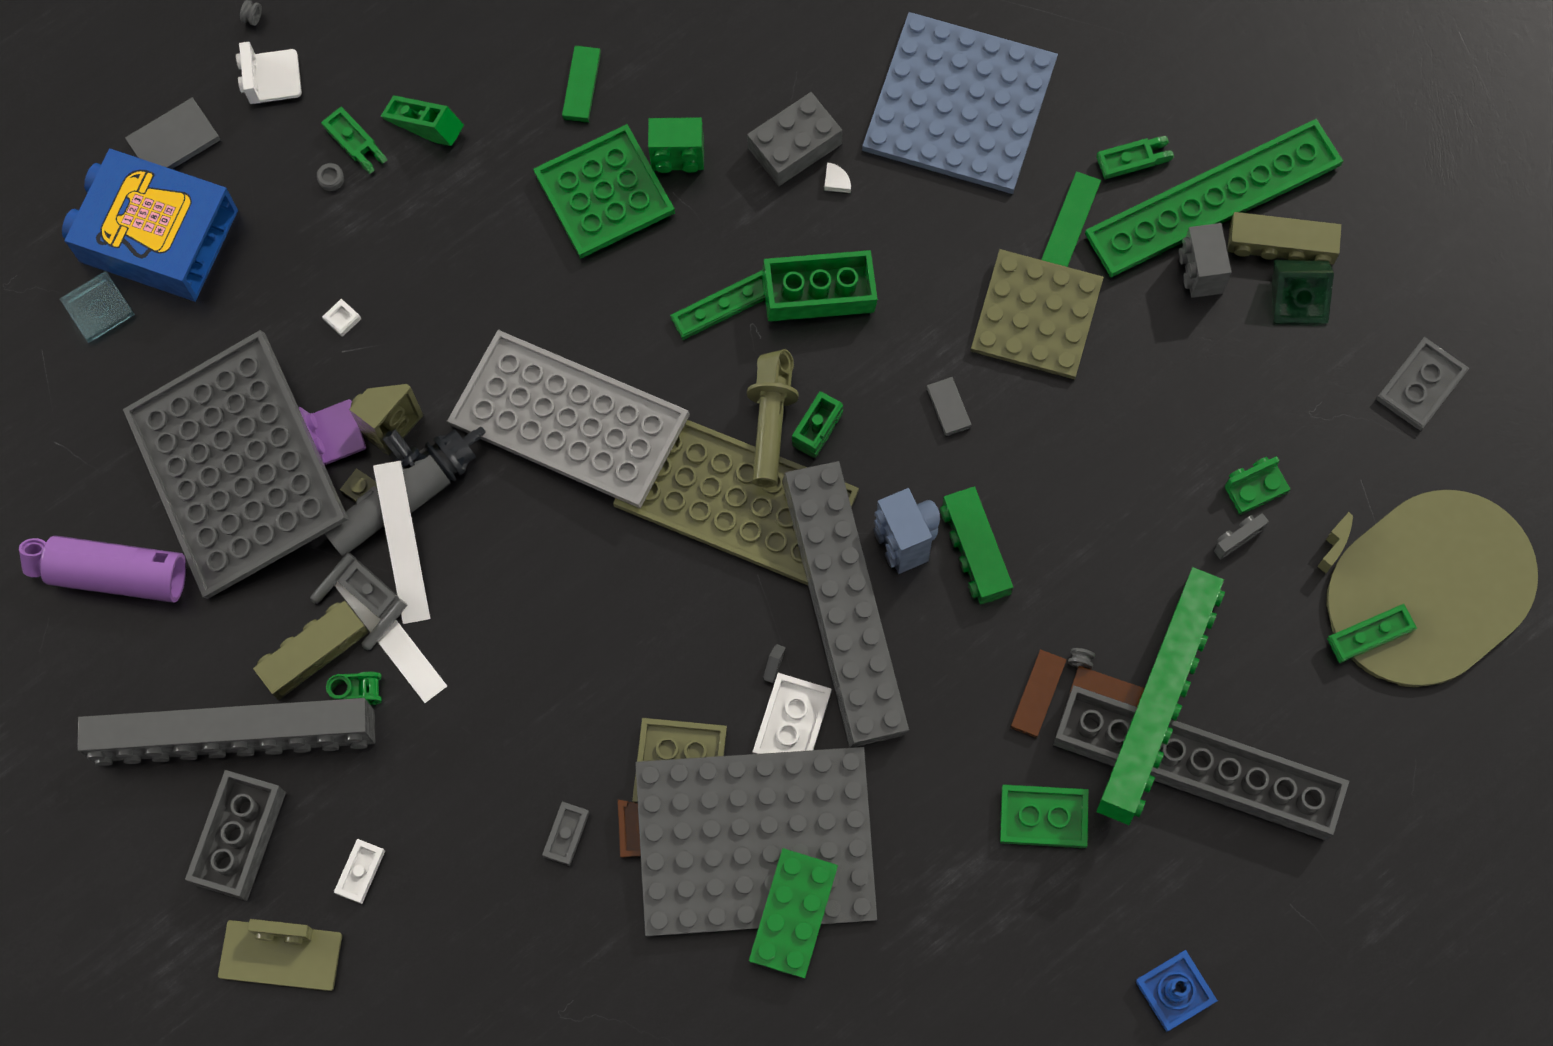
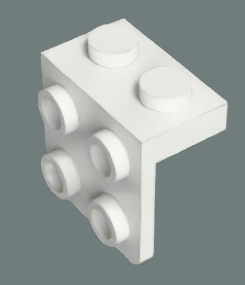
(268, 75)

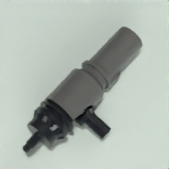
(424, 476)

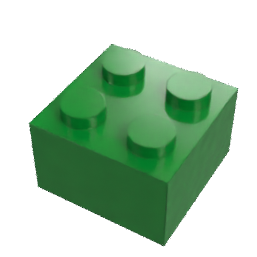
(676, 144)

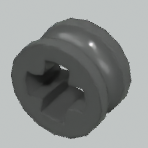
(250, 12)
(1081, 657)

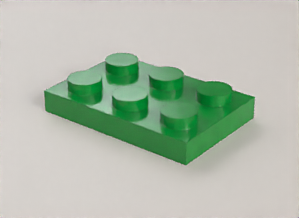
(1044, 816)

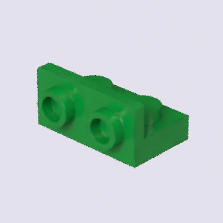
(1256, 485)

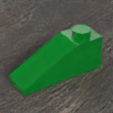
(424, 119)

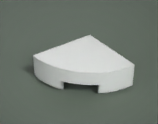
(836, 179)

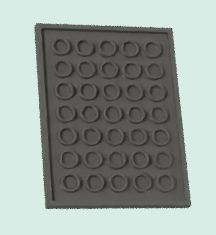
(234, 464)
(720, 827)

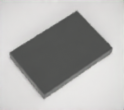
(174, 136)
(1422, 383)

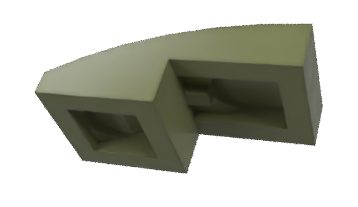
(1338, 538)

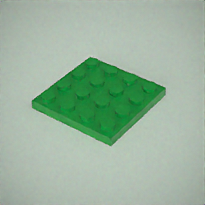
(604, 191)

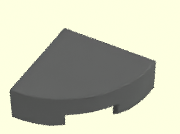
(774, 662)

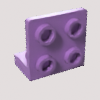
(334, 432)

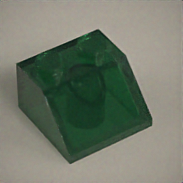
(1301, 291)

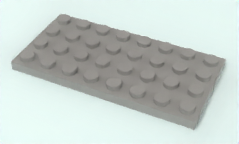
(569, 418)

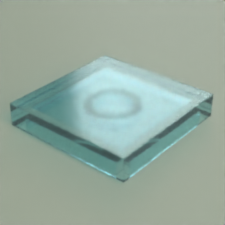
(97, 306)

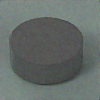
(330, 177)

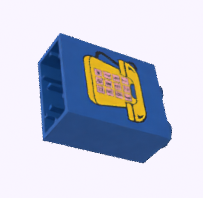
(150, 224)

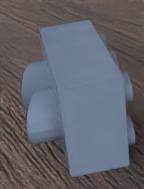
(906, 529)

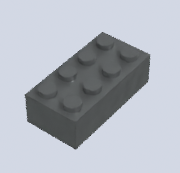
(235, 835)

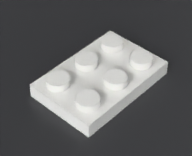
(792, 716)

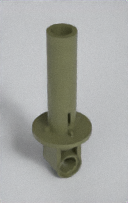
(771, 393)

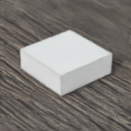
(341, 317)

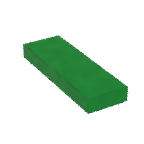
(581, 84)
(1371, 633)

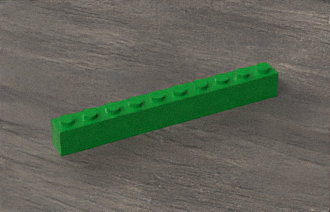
(1160, 697)

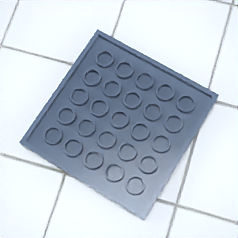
(960, 102)

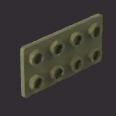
(280, 954)

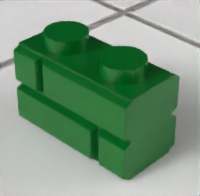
(817, 424)

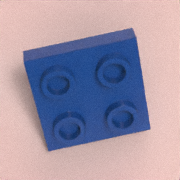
(1176, 990)

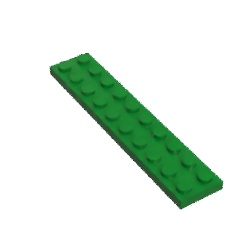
(1213, 197)

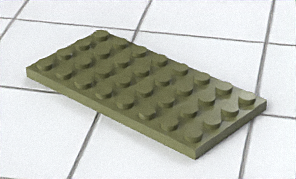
(712, 499)

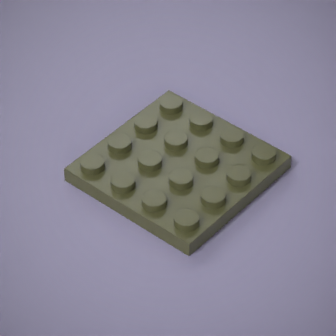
(1037, 314)

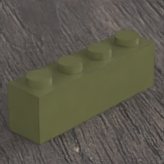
(1283, 238)
(310, 650)

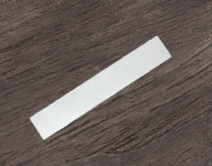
(401, 541)
(400, 650)

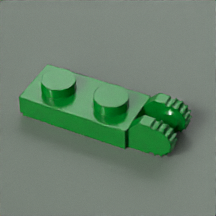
(352, 138)
(1133, 157)

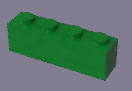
(977, 546)

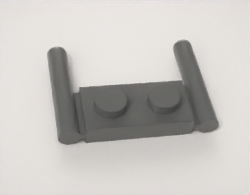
(368, 591)

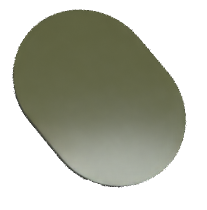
(1457, 570)

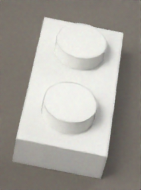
(359, 871)

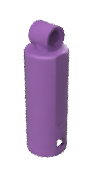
(105, 567)

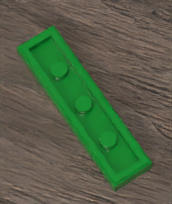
(1071, 219)
(719, 306)

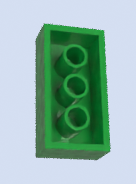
(819, 285)

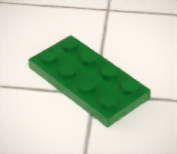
(793, 913)

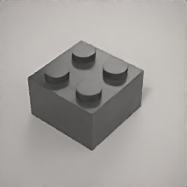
(1205, 260)

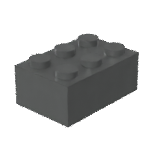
(794, 139)

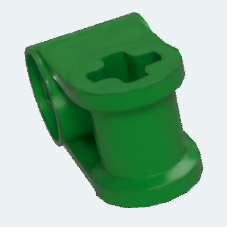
(358, 686)

